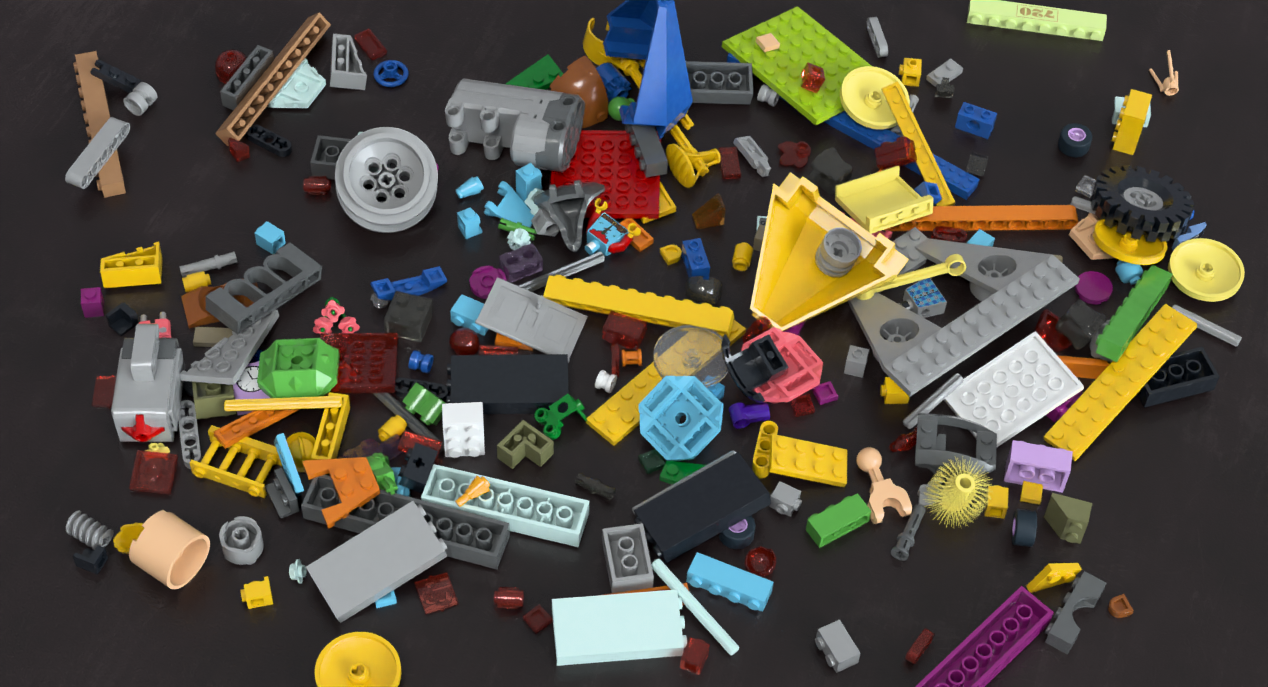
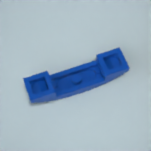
(418, 285)

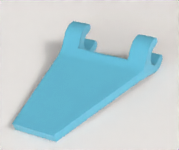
(510, 207)

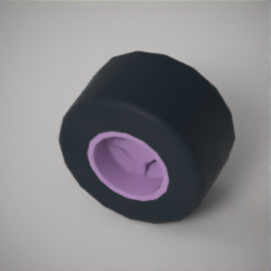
(1075, 140)
(1024, 527)
(739, 535)

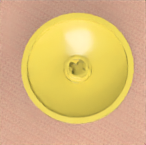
(864, 99)
(1206, 269)

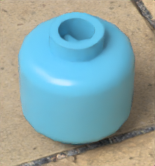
(1128, 272)

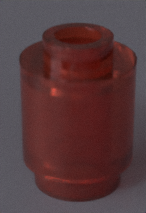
(317, 185)
(509, 597)

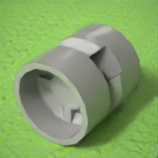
(141, 97)

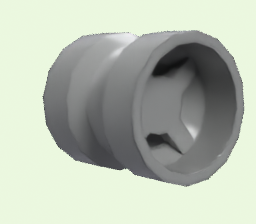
(768, 95)

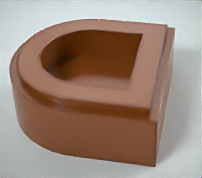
(1120, 607)

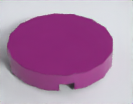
(484, 279)
(1094, 287)

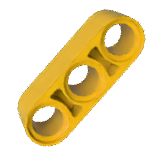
(761, 456)

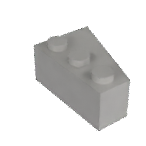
(345, 65)

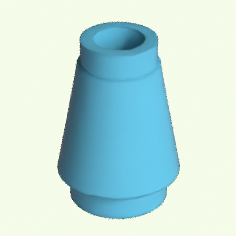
(469, 188)

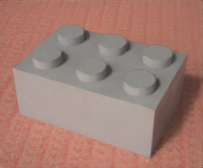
(627, 558)

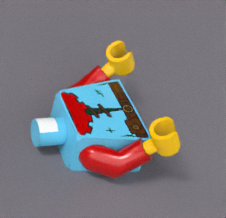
(606, 234)

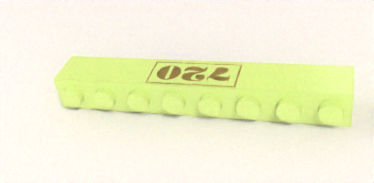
(1037, 19)

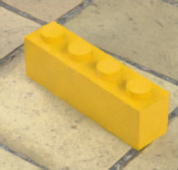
(331, 430)

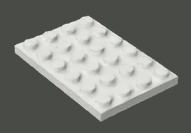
(1015, 389)

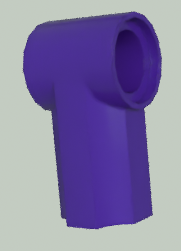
(744, 415)

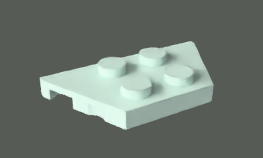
(300, 88)

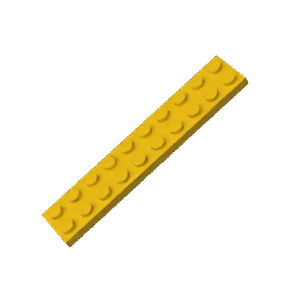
(1120, 381)
(621, 412)

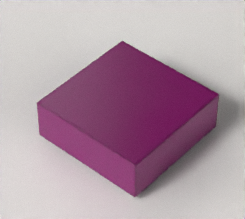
(825, 393)

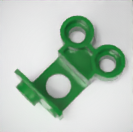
(553, 417)

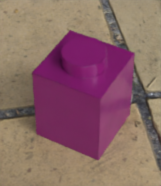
(92, 302)

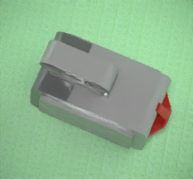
(148, 387)

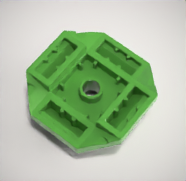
(298, 368)

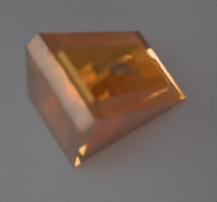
(711, 213)

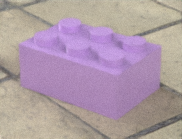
(1038, 465)

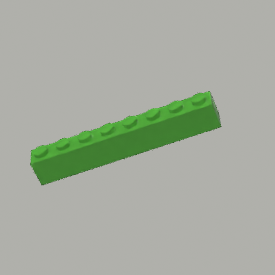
(1133, 313)

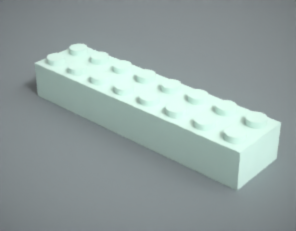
(523, 507)

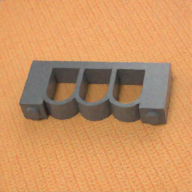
(287, 258)

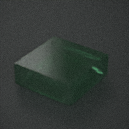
(651, 461)

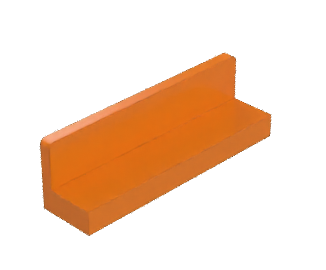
(1085, 367)

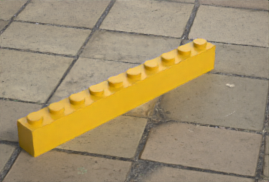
(637, 305)

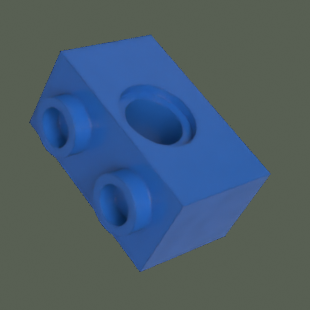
(975, 120)
(695, 258)

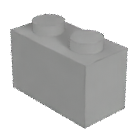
(837, 646)

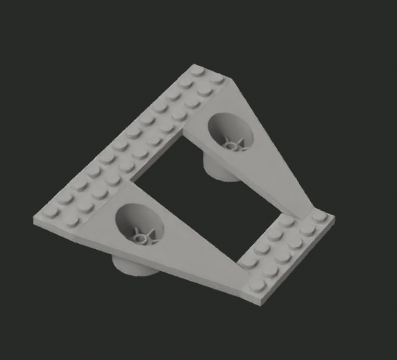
(1005, 280)

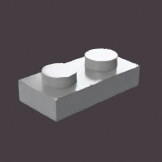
(949, 69)

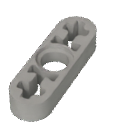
(877, 37)

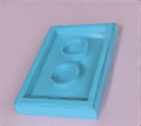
(288, 464)

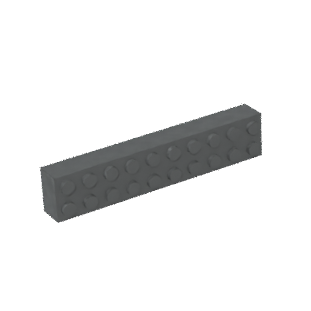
(464, 533)

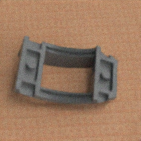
(927, 440)

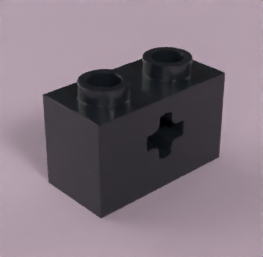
(414, 477)

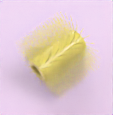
(958, 493)

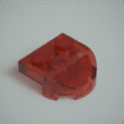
(1048, 332)

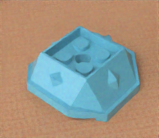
(665, 406)

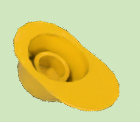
(301, 448)

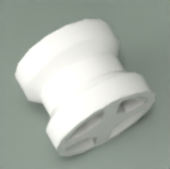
(605, 381)

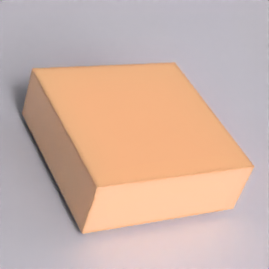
(767, 42)

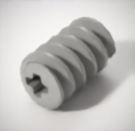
(88, 530)

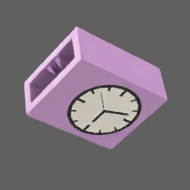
(247, 385)

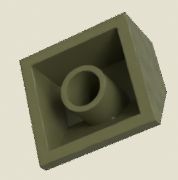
(210, 399)
(1068, 517)

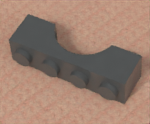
(1065, 630)

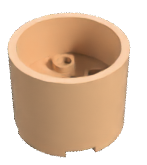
(169, 549)

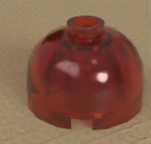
(228, 63)

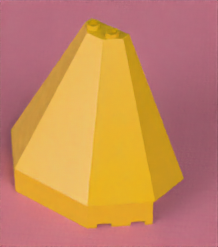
(788, 280)

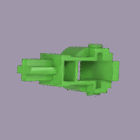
(383, 473)

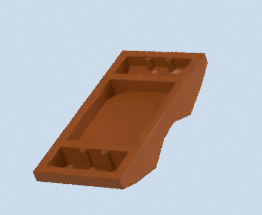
(195, 305)

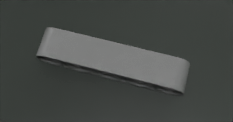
(97, 153)

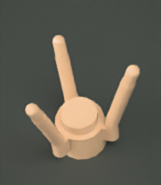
(1170, 84)

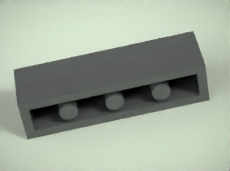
(246, 76)
(647, 149)

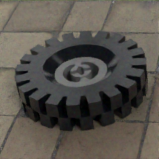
(1142, 203)

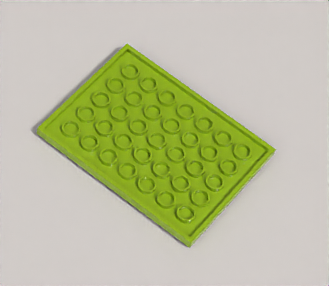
(800, 42)

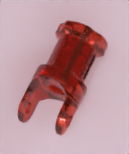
(904, 441)

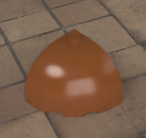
(585, 81)

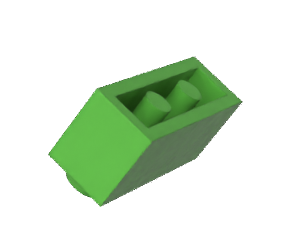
(838, 520)

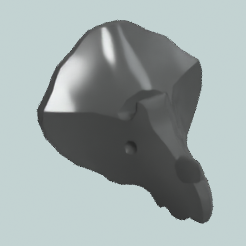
(568, 207)

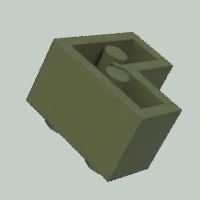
(522, 442)

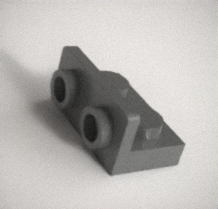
(282, 494)

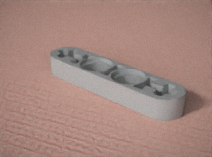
(186, 434)

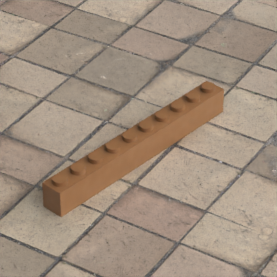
(273, 78)
(96, 115)

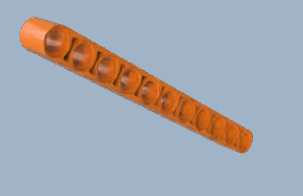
(996, 218)

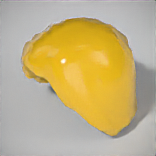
(127, 534)

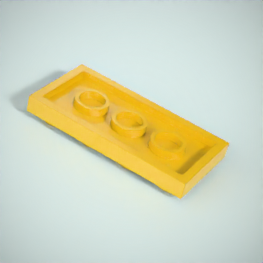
(808, 460)

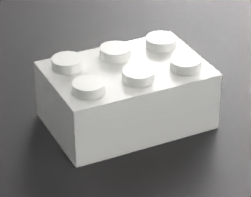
(463, 429)

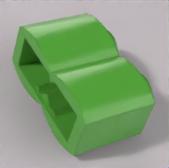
(424, 403)

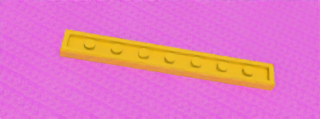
(910, 129)

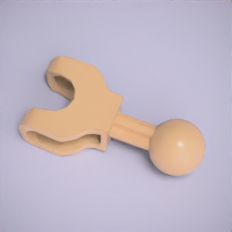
(882, 491)

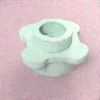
(297, 571)

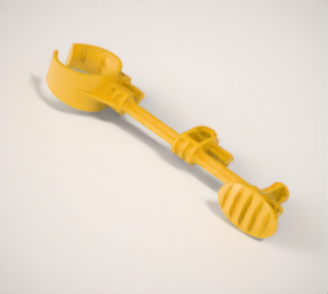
(680, 159)

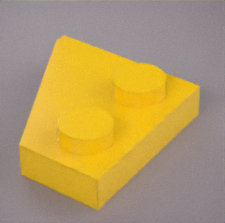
(1054, 575)

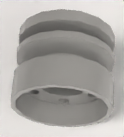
(838, 252)

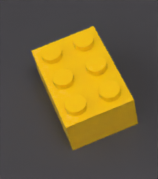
(1132, 121)

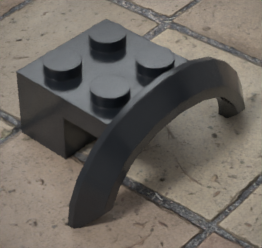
(754, 365)

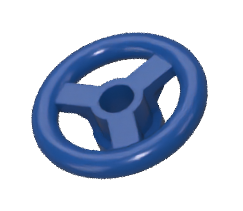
(391, 71)

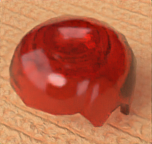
(464, 341)
(760, 561)

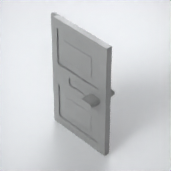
(531, 319)

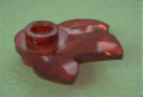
(794, 153)

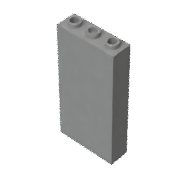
(377, 561)

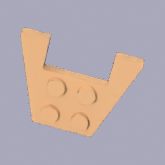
(1083, 236)

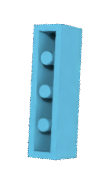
(729, 582)

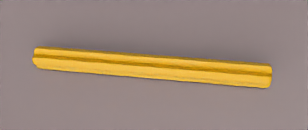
(283, 403)

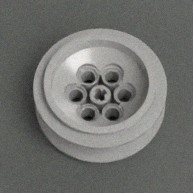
(378, 149)

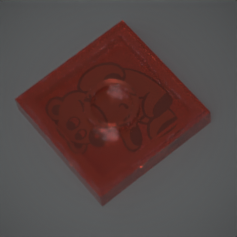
(153, 472)

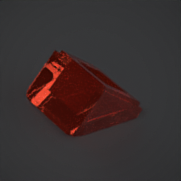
(239, 150)

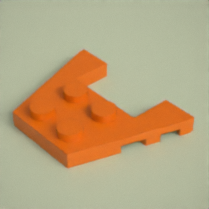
(352, 482)

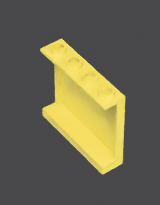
(882, 200)

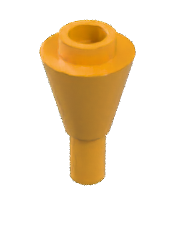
(476, 488)

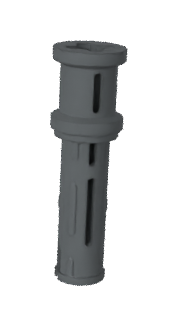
(906, 539)

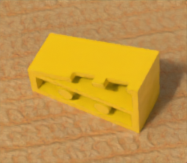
(133, 269)

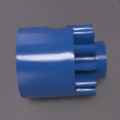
(614, 82)

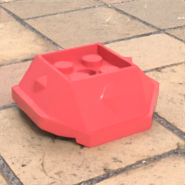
(803, 369)

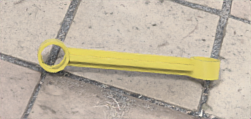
(921, 274)

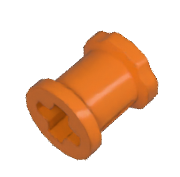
(631, 357)

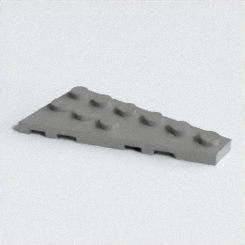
(231, 355)

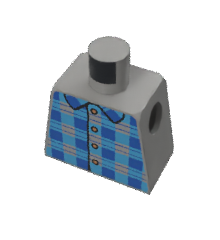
(924, 299)

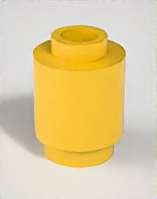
(742, 256)
(196, 280)
(393, 426)

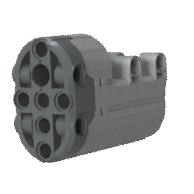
(532, 122)

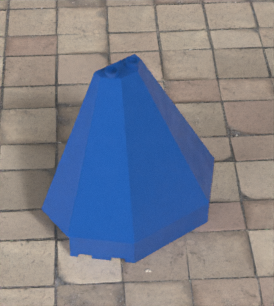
(652, 33)

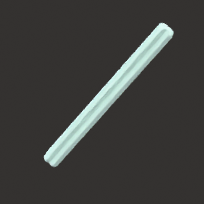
(695, 607)

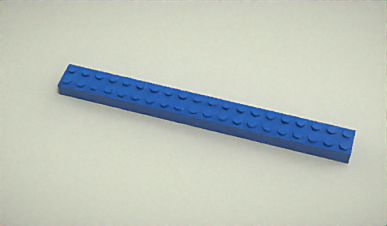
(957, 180)

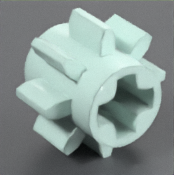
(518, 238)

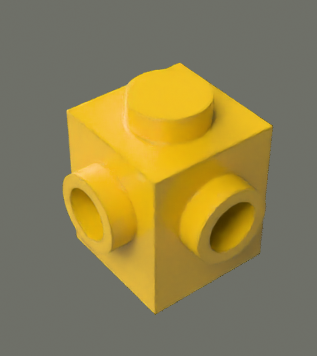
(910, 71)

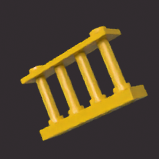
(249, 446)

